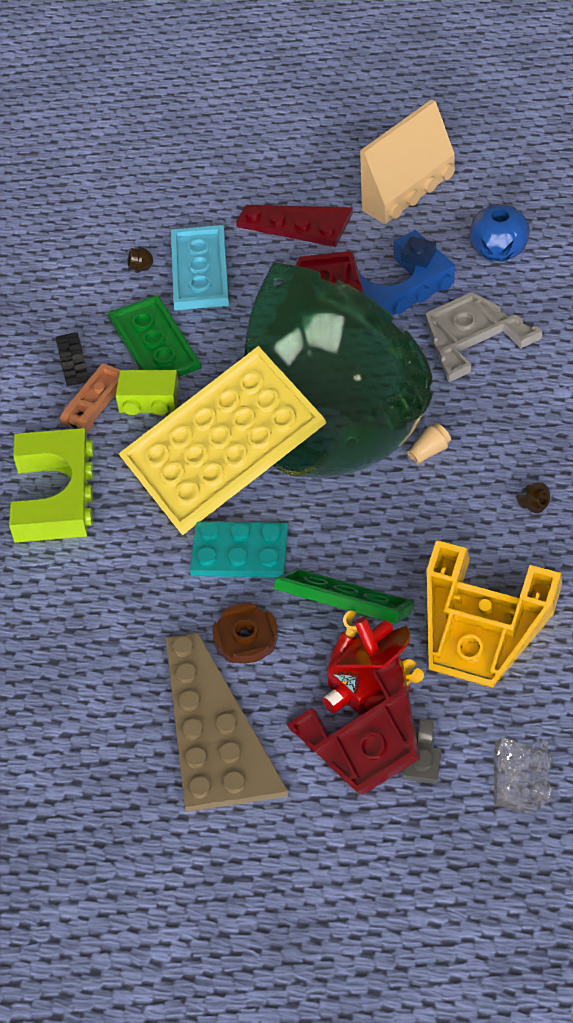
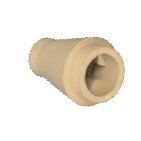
(431, 442)

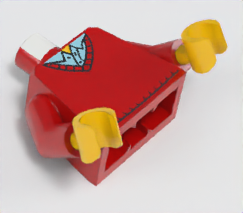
(357, 685)

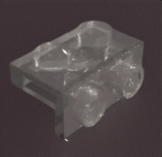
(521, 775)

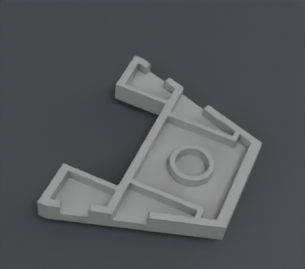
(468, 322)

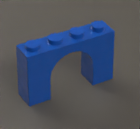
(417, 288)

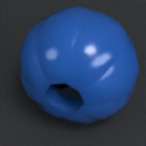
(499, 232)

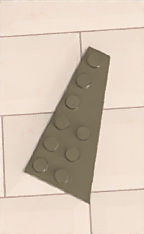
(216, 744)

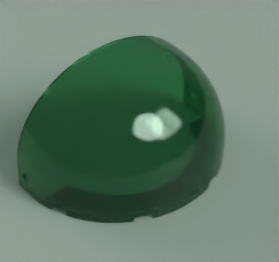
(346, 363)

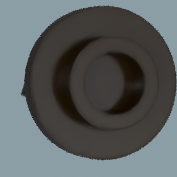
(536, 498)

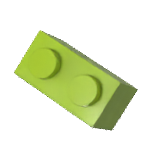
(147, 391)

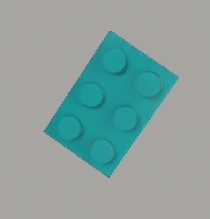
(239, 549)

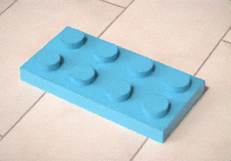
(199, 268)

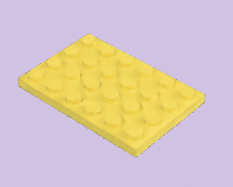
(221, 439)

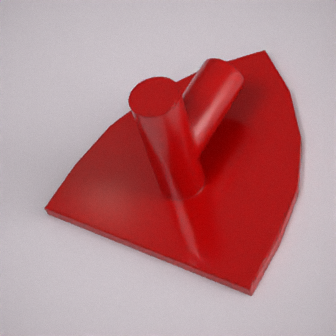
(379, 645)

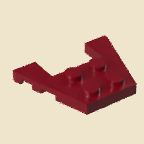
(334, 267)
(372, 744)

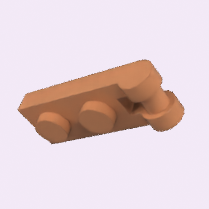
(92, 398)

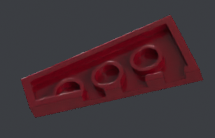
(303, 223)

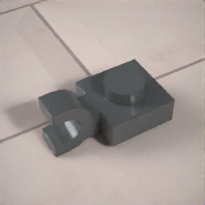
(428, 765)

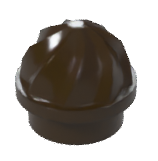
(139, 259)

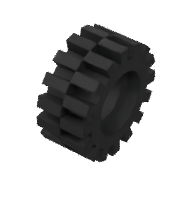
(72, 359)

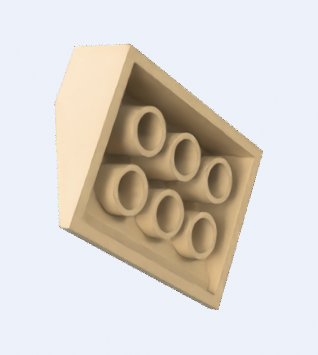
(405, 163)

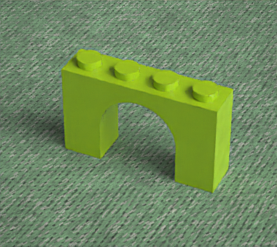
(68, 511)

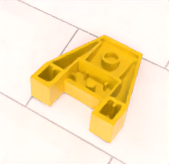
(481, 627)

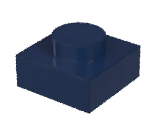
(418, 252)

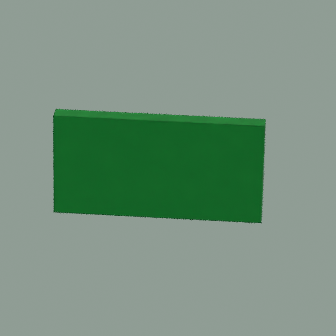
(154, 337)
(344, 595)

